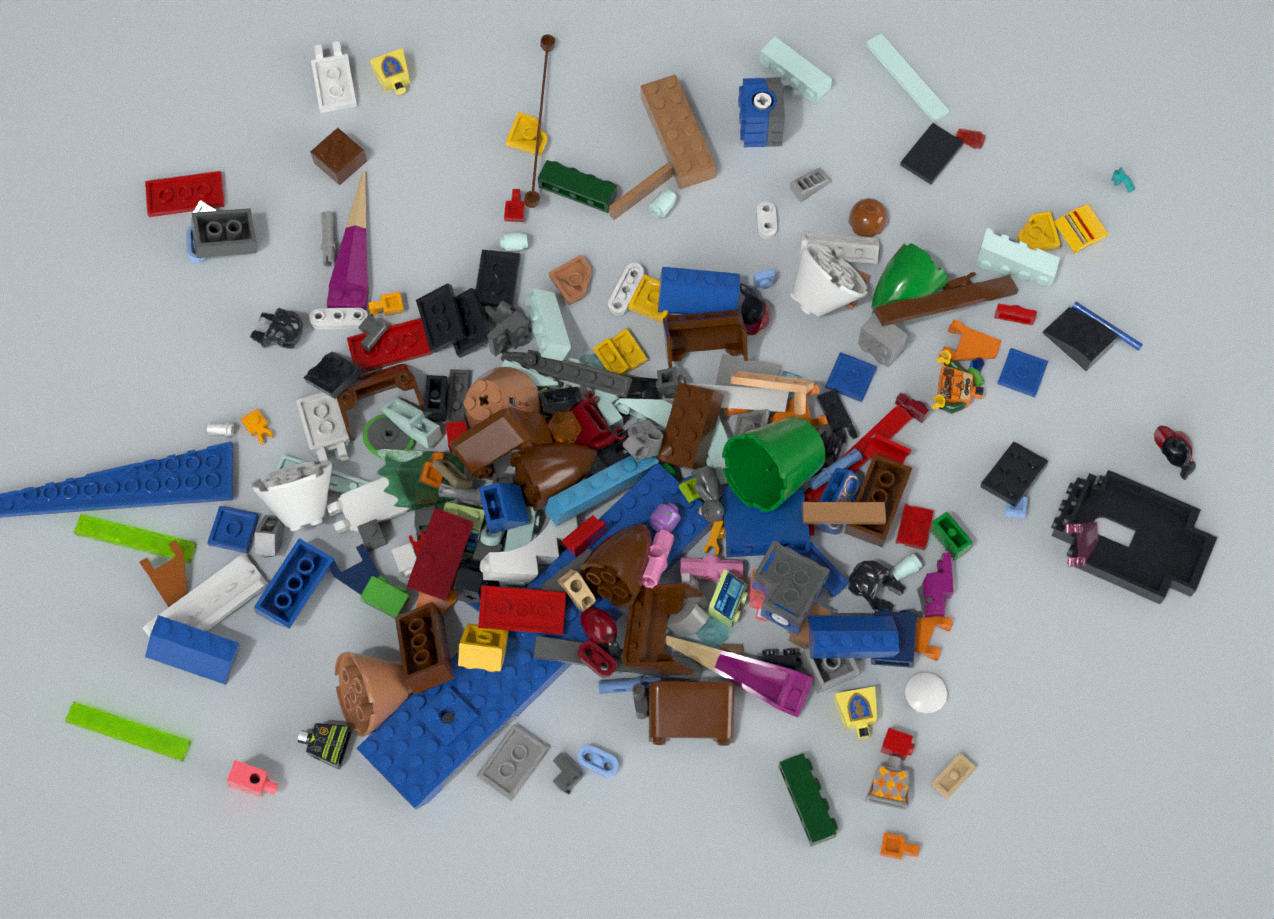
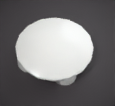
(925, 693)

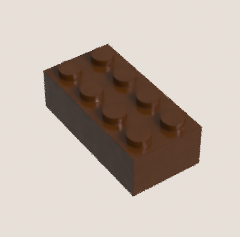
(690, 426)
(882, 483)
(424, 648)

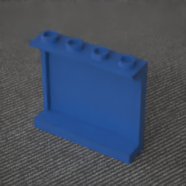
(752, 531)

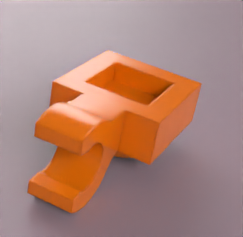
(429, 474)
(894, 847)

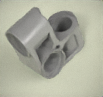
(643, 440)

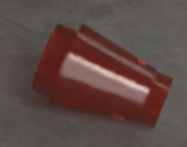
(972, 138)

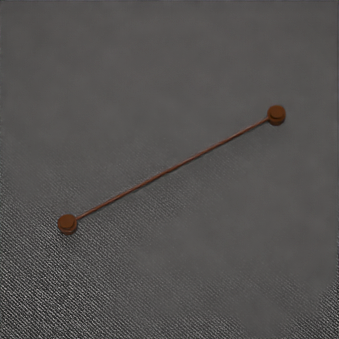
(532, 198)

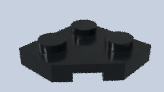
(559, 399)

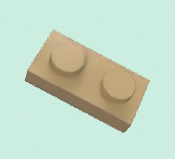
(953, 776)

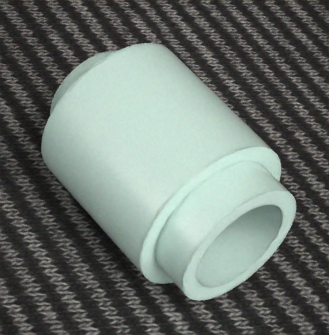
(662, 203)
(513, 241)

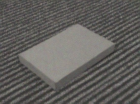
(731, 364)
(512, 762)

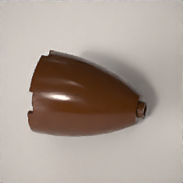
(550, 470)
(618, 565)

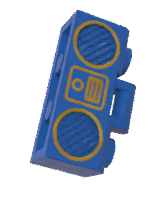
(841, 488)

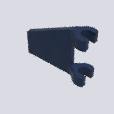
(357, 575)

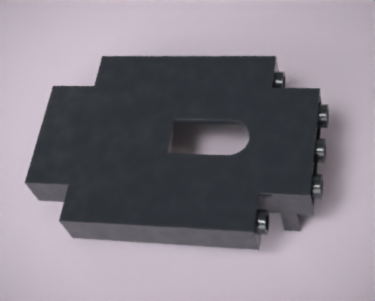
(1165, 543)

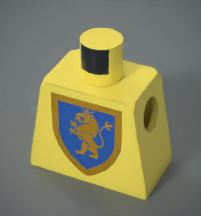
(391, 71)
(857, 710)

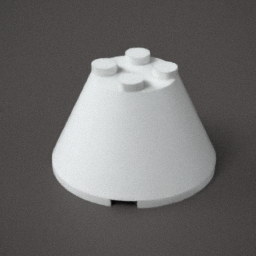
(825, 281)
(296, 493)

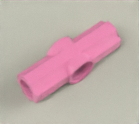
(658, 560)
(711, 567)

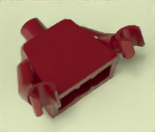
(594, 431)

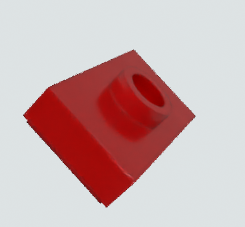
(1015, 314)

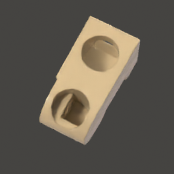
(577, 589)

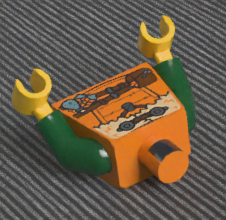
(954, 386)

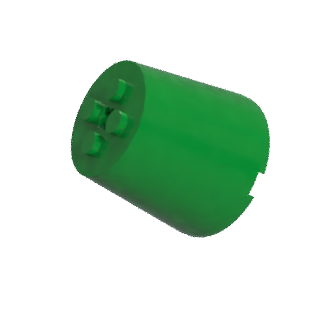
(772, 461)

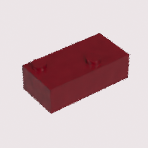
(440, 554)

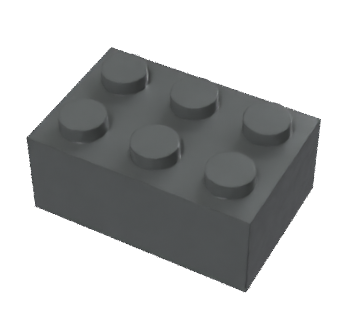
(223, 233)

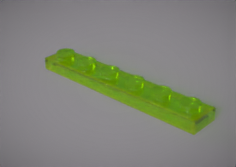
(132, 537)
(128, 731)

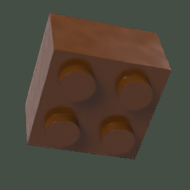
(338, 156)

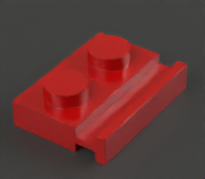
(914, 526)

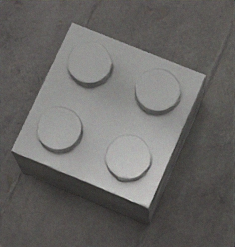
(882, 341)
(829, 671)

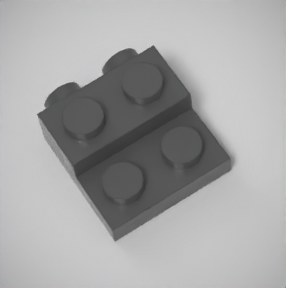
(512, 331)

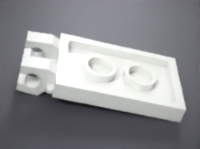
(333, 80)
(323, 425)
(365, 505)

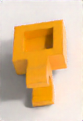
(389, 303)
(717, 532)

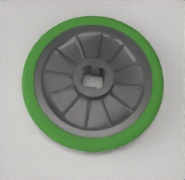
(376, 431)

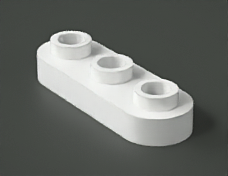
(625, 282)
(328, 319)

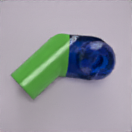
(975, 368)

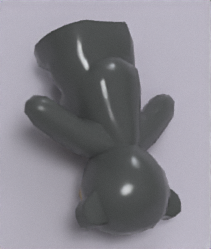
(708, 488)

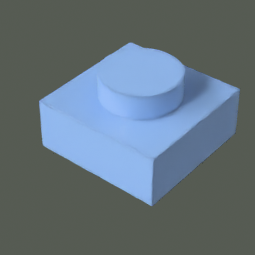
(763, 279)
(1018, 511)

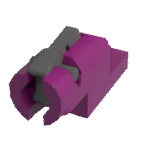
(937, 588)

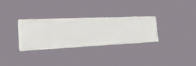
(749, 397)

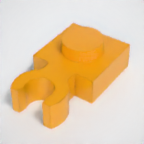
(256, 424)

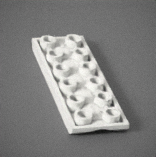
(216, 596)

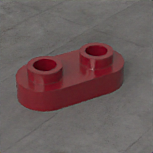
(597, 657)

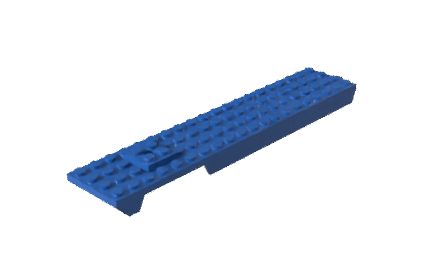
(422, 752)

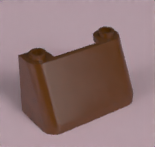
(691, 711)

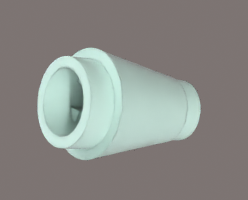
(906, 567)

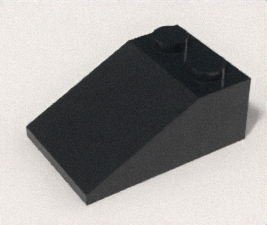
(1080, 337)

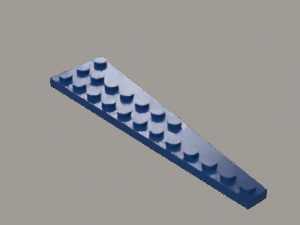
(173, 480)

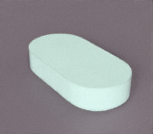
(491, 539)

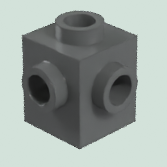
(668, 381)

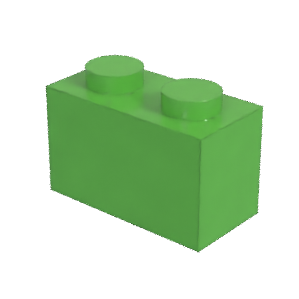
(385, 597)

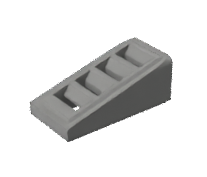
(795, 185)

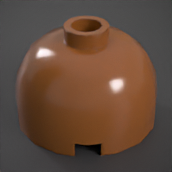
(868, 217)

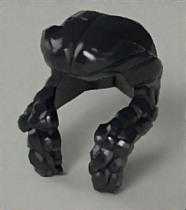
(284, 329)
(866, 579)

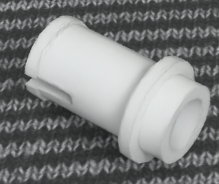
(220, 429)

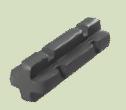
(519, 357)

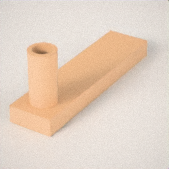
(798, 386)

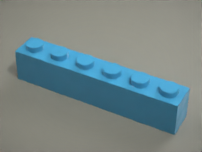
(597, 488)

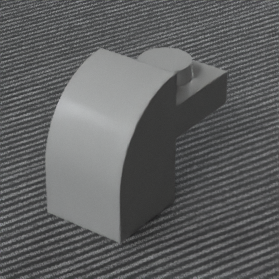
(690, 618)

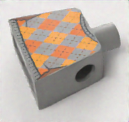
(890, 785)

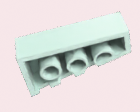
(1016, 259)

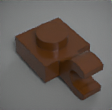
(958, 282)

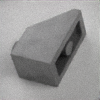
(268, 536)

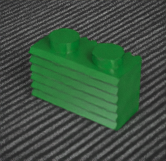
(951, 536)

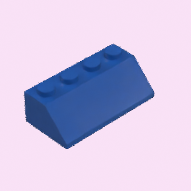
(697, 291)
(293, 584)
(853, 637)
(191, 649)

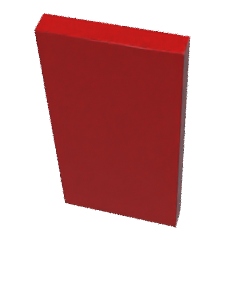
(184, 193)
(396, 345)
(522, 610)

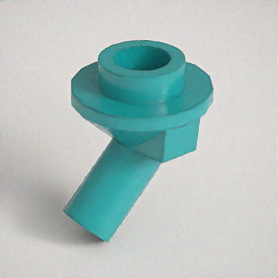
(1119, 176)

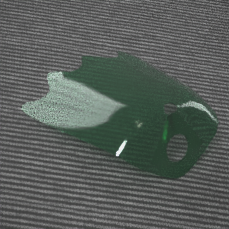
(403, 473)

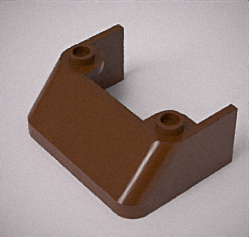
(703, 333)
(374, 383)
(498, 436)
(648, 627)

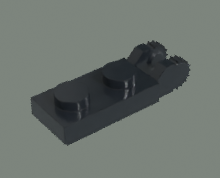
(836, 414)

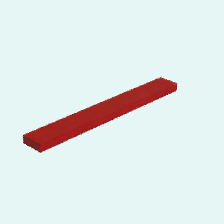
(887, 427)

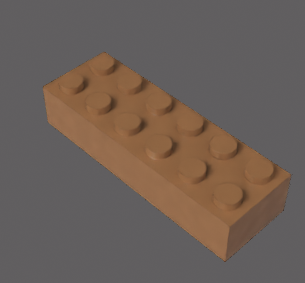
(677, 131)

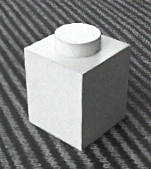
(405, 559)

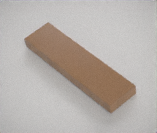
(641, 191)
(843, 513)

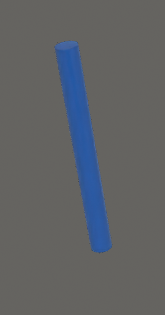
(1121, 335)

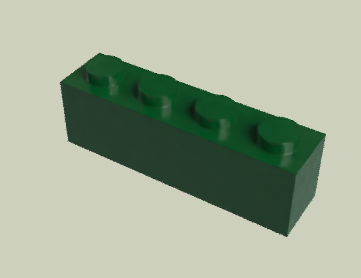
(577, 186)
(807, 799)

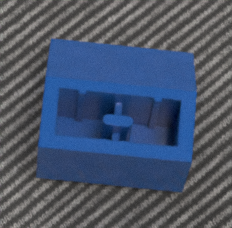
(503, 506)

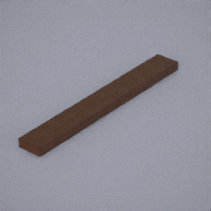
(945, 300)

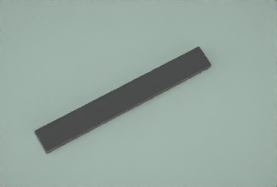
(566, 652)

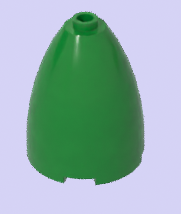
(908, 276)

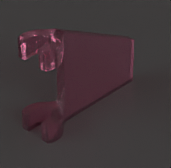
(1087, 540)

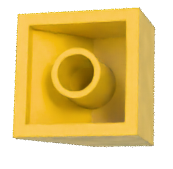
(482, 648)

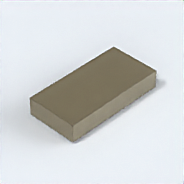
(452, 474)

